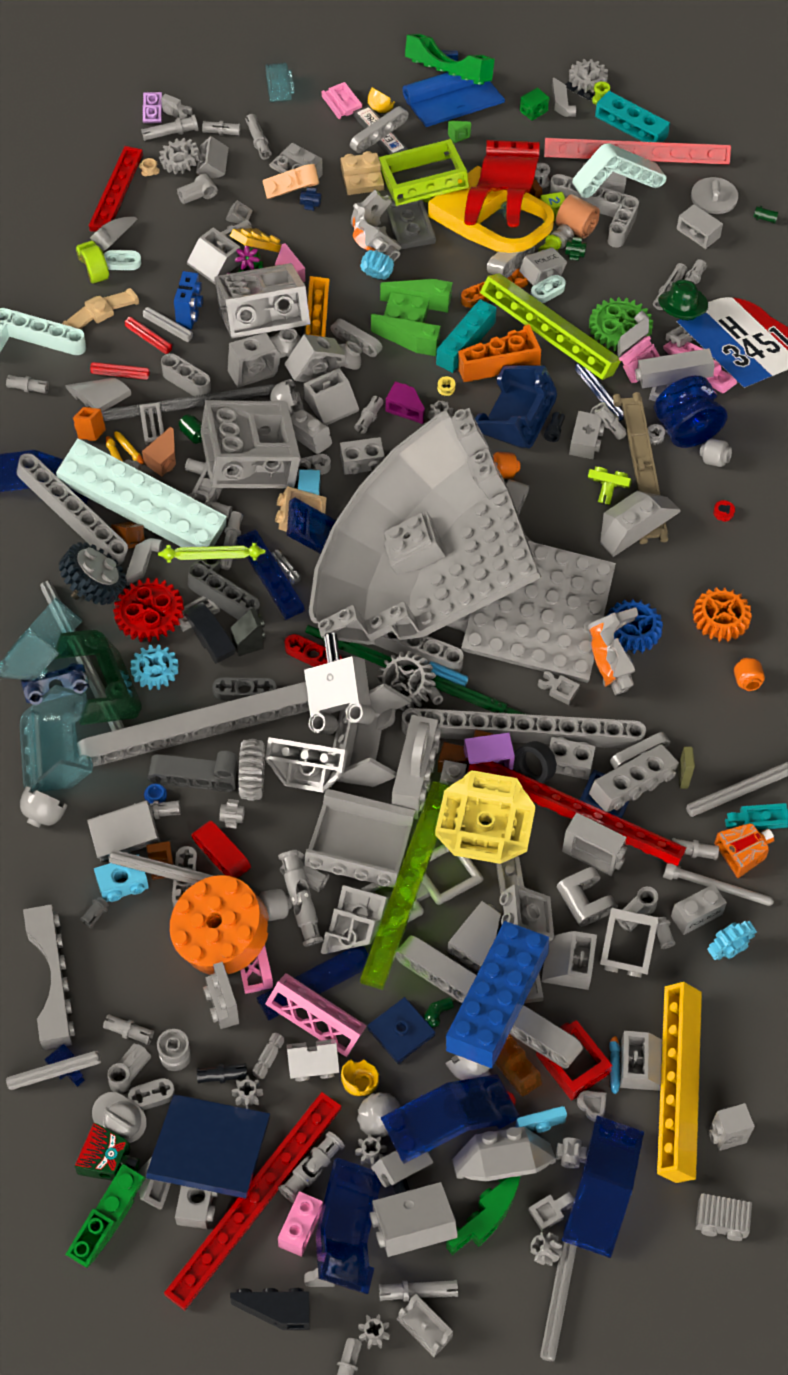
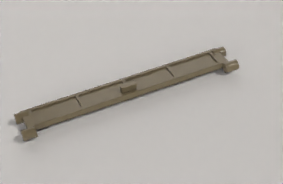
(641, 453)

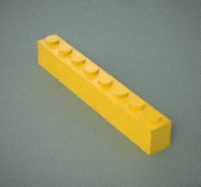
(679, 1083)

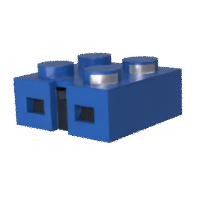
(188, 299)

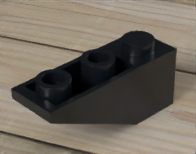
(281, 1309)

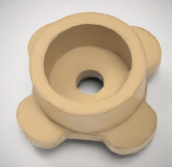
(149, 167)

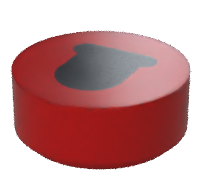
(724, 510)

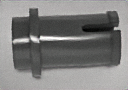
(94, 912)

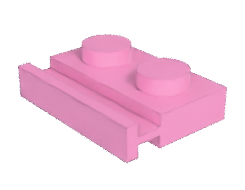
(341, 100)
(639, 351)

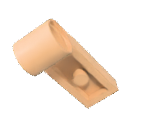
(291, 180)

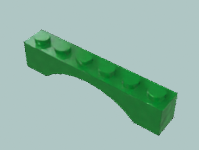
(424, 50)

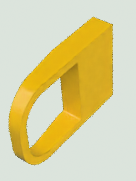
(450, 211)

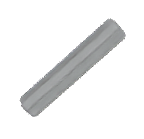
(168, 324)

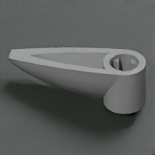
(111, 231)

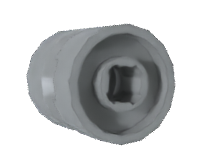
(174, 1049)

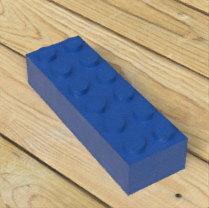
(497, 994)

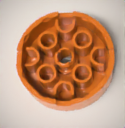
(241, 920)

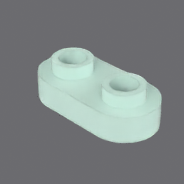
(122, 259)
(545, 289)

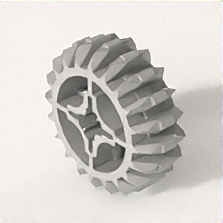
(421, 674)
(251, 769)

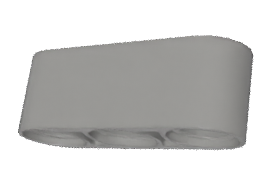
(507, 263)
(185, 375)

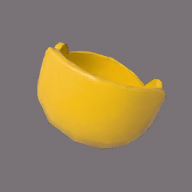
(379, 102)
(359, 1077)

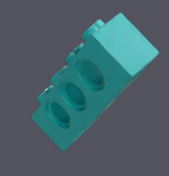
(631, 118)

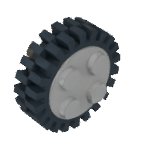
(92, 574)

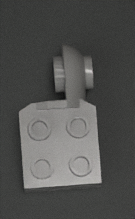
(259, 355)
(321, 355)

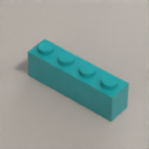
(466, 334)

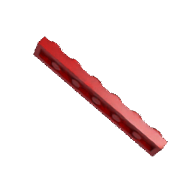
(116, 187)

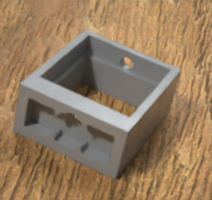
(594, 844)
(633, 970)

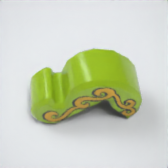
(94, 259)

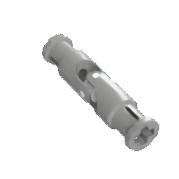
(302, 902)

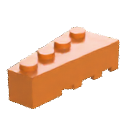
(488, 359)

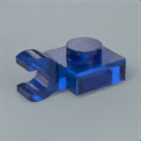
(61, 1054)

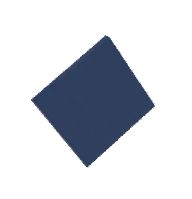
(208, 1146)

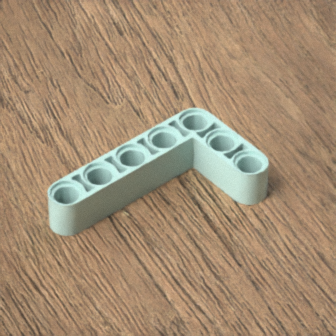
(614, 159)
(40, 332)

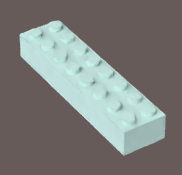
(140, 497)

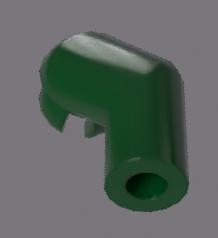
(435, 1009)

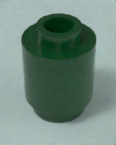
(191, 428)

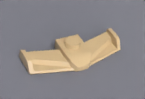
(101, 308)

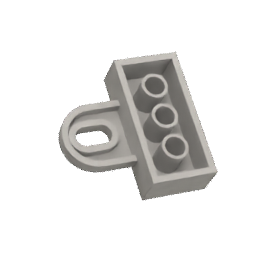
(416, 764)

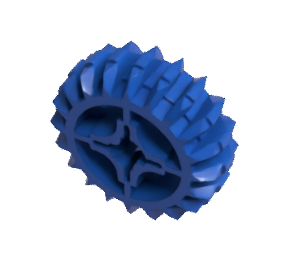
(630, 634)

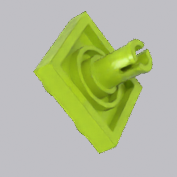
(608, 482)

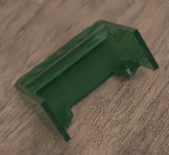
(121, 695)

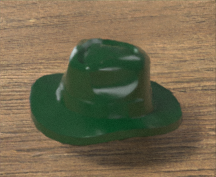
(683, 300)

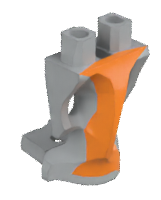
(366, 222)
(609, 655)

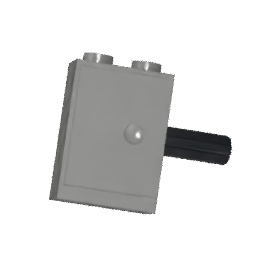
(413, 1218)

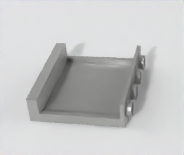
(360, 838)

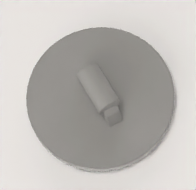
(714, 195)

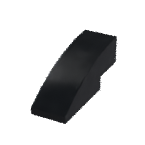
(210, 632)

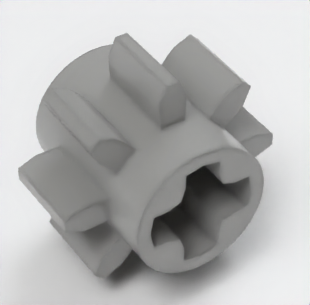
(439, 407)
(232, 813)
(250, 1099)
(370, 1143)
(571, 1153)
(546, 1248)
(370, 1338)

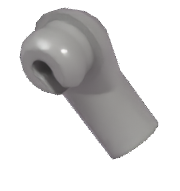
(435, 697)

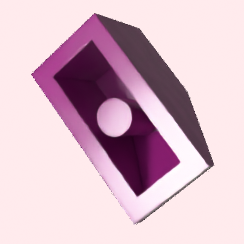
(405, 402)

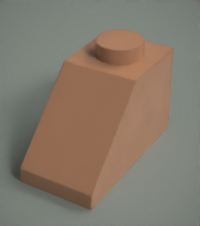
(161, 453)

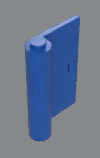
(449, 97)

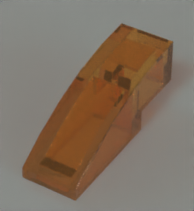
(518, 1068)

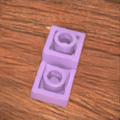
(152, 107)

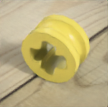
(446, 381)

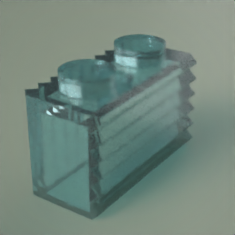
(278, 82)

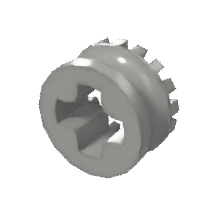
(657, 429)

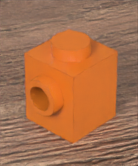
(89, 423)

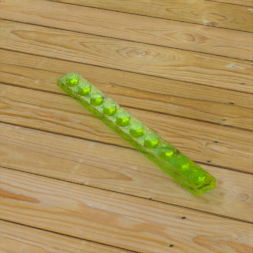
(404, 892)

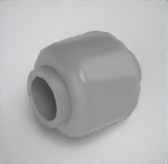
(716, 452)
(276, 903)

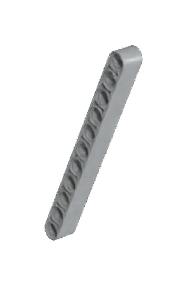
(195, 724)
(534, 726)

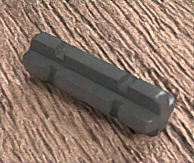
(286, 567)

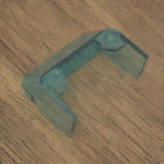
(37, 645)

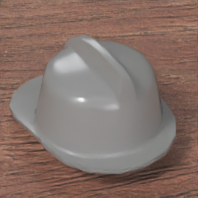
(119, 1116)

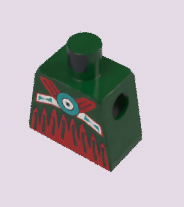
(104, 1154)

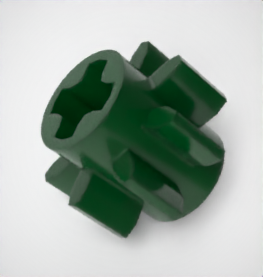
(575, 248)

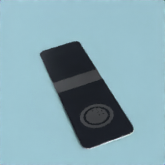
(587, 95)

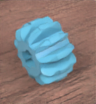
(377, 265)

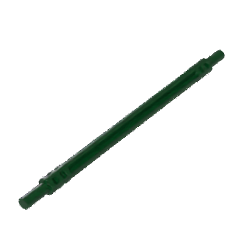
(441, 683)

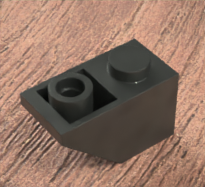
(248, 633)

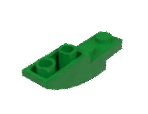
(494, 1207)
(106, 1217)

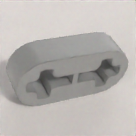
(149, 1090)

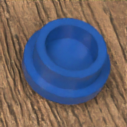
(155, 792)

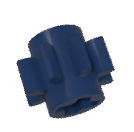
(310, 198)

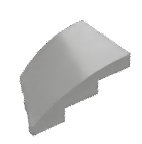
(100, 393)
(354, 920)

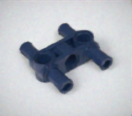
(72, 677)

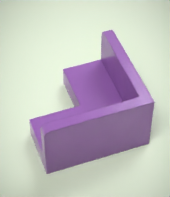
(490, 748)

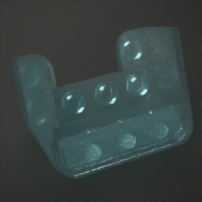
(50, 742)

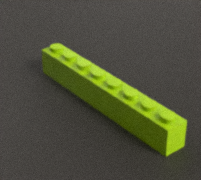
(550, 326)

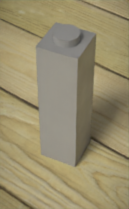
(674, 367)

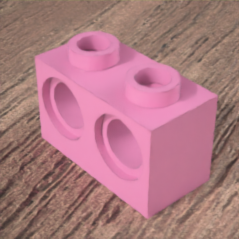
(300, 1224)

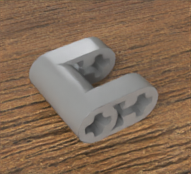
(573, 895)

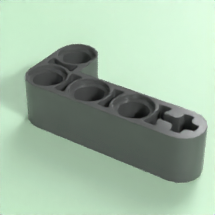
(206, 582)
(194, 772)

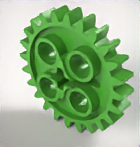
(614, 319)

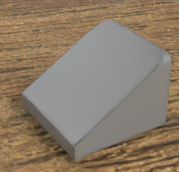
(238, 213)

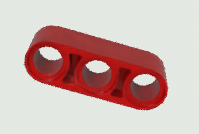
(221, 850)

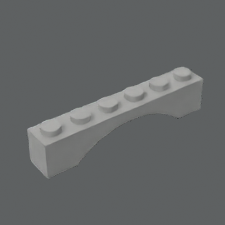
(53, 1020)

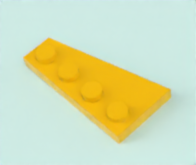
(256, 239)

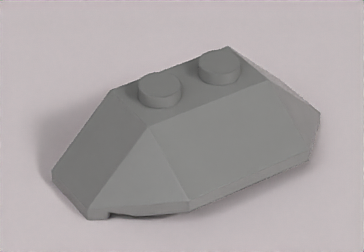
(634, 519)
(305, 764)
(503, 1155)

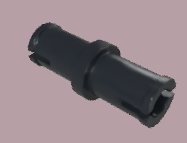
(222, 1073)

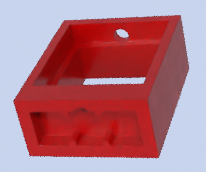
(589, 1078)

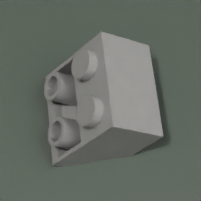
(295, 157)
(214, 255)
(330, 397)
(570, 960)
(640, 1061)

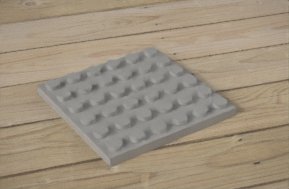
(547, 619)

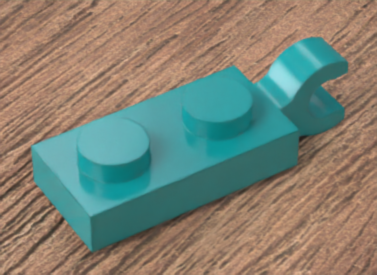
(761, 816)

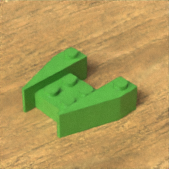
(408, 311)

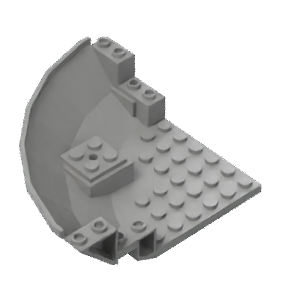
(422, 539)

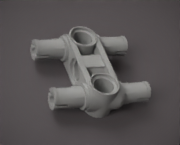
(203, 490)

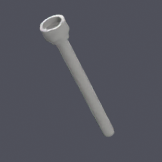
(674, 872)

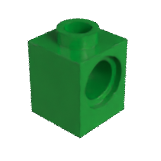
(534, 104)

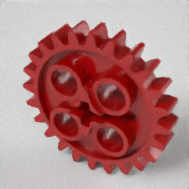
(148, 610)

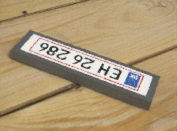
(390, 143)

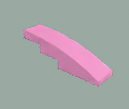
(720, 381)

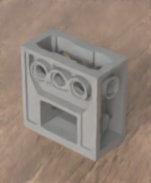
(262, 300)
(247, 448)

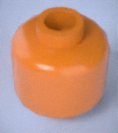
(507, 464)
(749, 674)

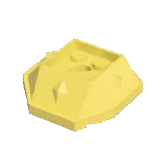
(488, 799)

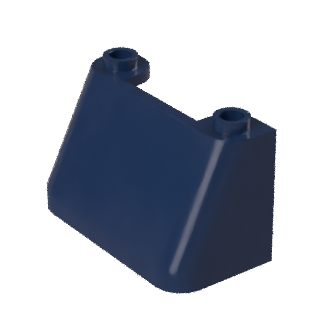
(521, 406)

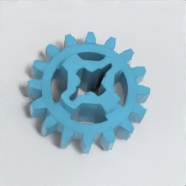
(154, 667)
(732, 940)

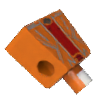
(743, 847)

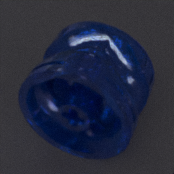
(690, 411)

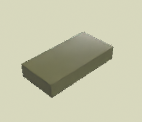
(686, 767)

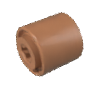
(578, 215)

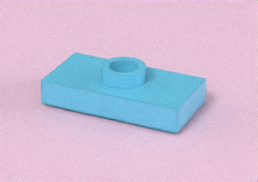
(543, 1120)

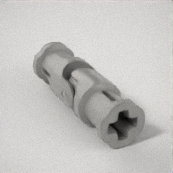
(312, 1165)

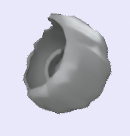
(372, 1110)

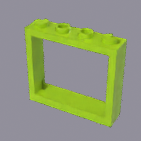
(426, 186)

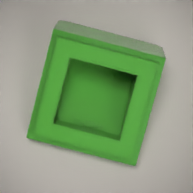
(459, 130)

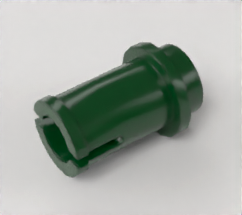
(765, 214)

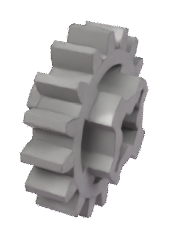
(587, 74)
(179, 155)

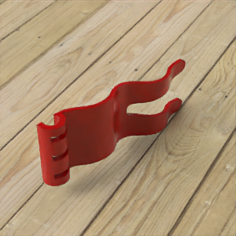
(505, 167)

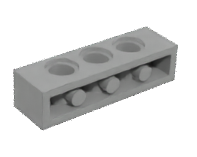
(634, 778)

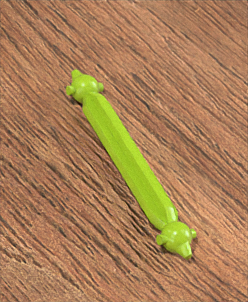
(211, 552)

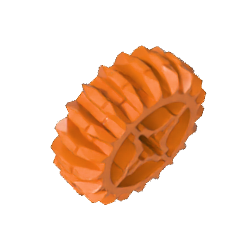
(723, 621)

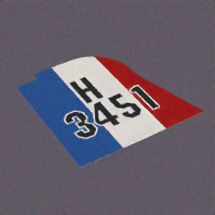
(741, 339)

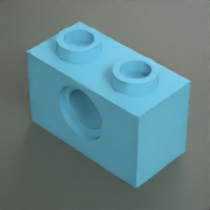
(111, 889)

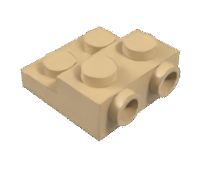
(361, 173)
(315, 501)

